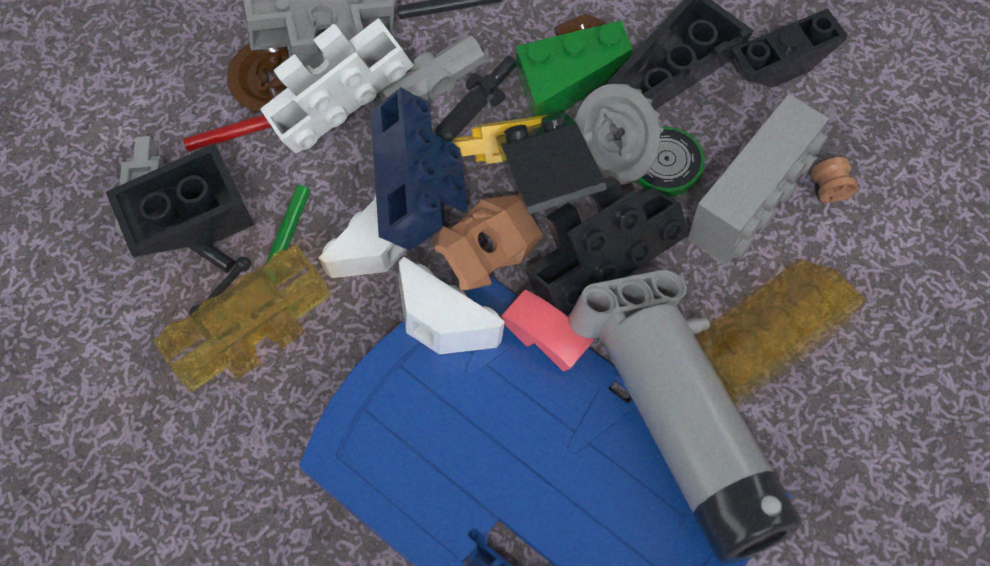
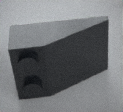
(549, 163)
(180, 205)

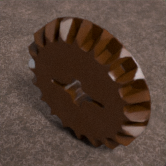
(249, 78)

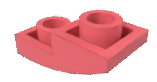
(546, 326)

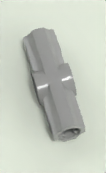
(439, 72)

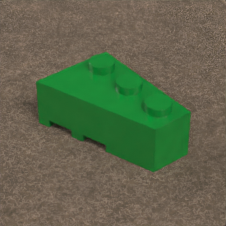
(570, 66)

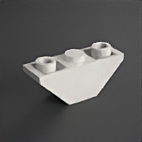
(360, 248)
(443, 314)

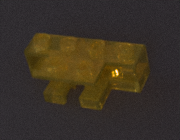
(243, 318)

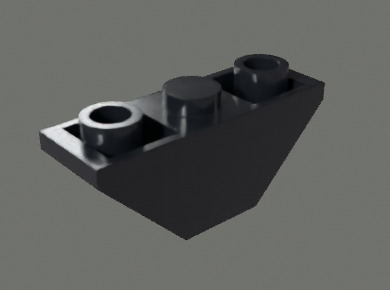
(790, 49)

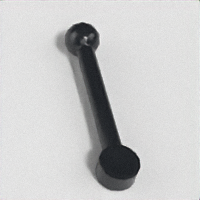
(242, 264)

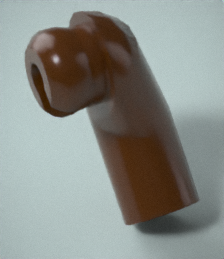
(578, 23)

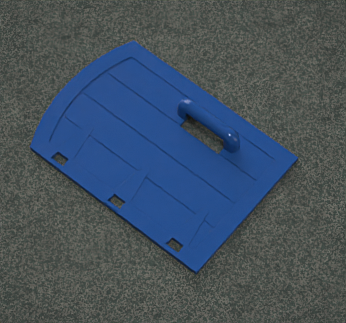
(466, 439)

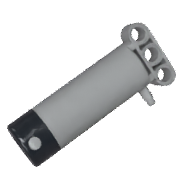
(688, 411)

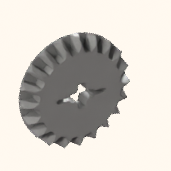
(626, 108)

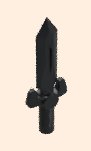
(476, 99)

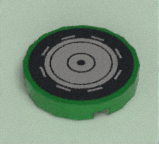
(678, 164)

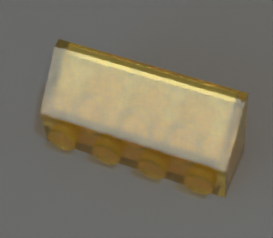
(778, 326)

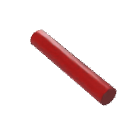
(226, 133)

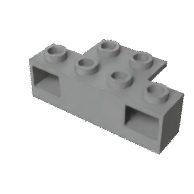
(300, 21)

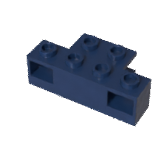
(413, 171)

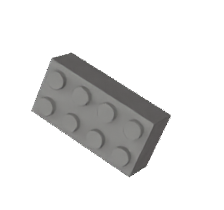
(758, 180)

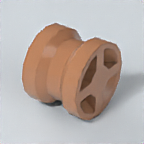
(834, 180)

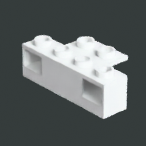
(336, 86)

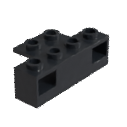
(607, 245)

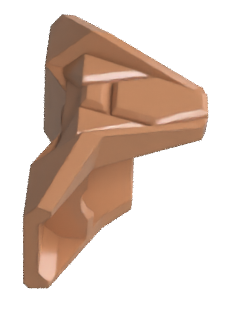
(506, 223)

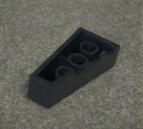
(683, 51)

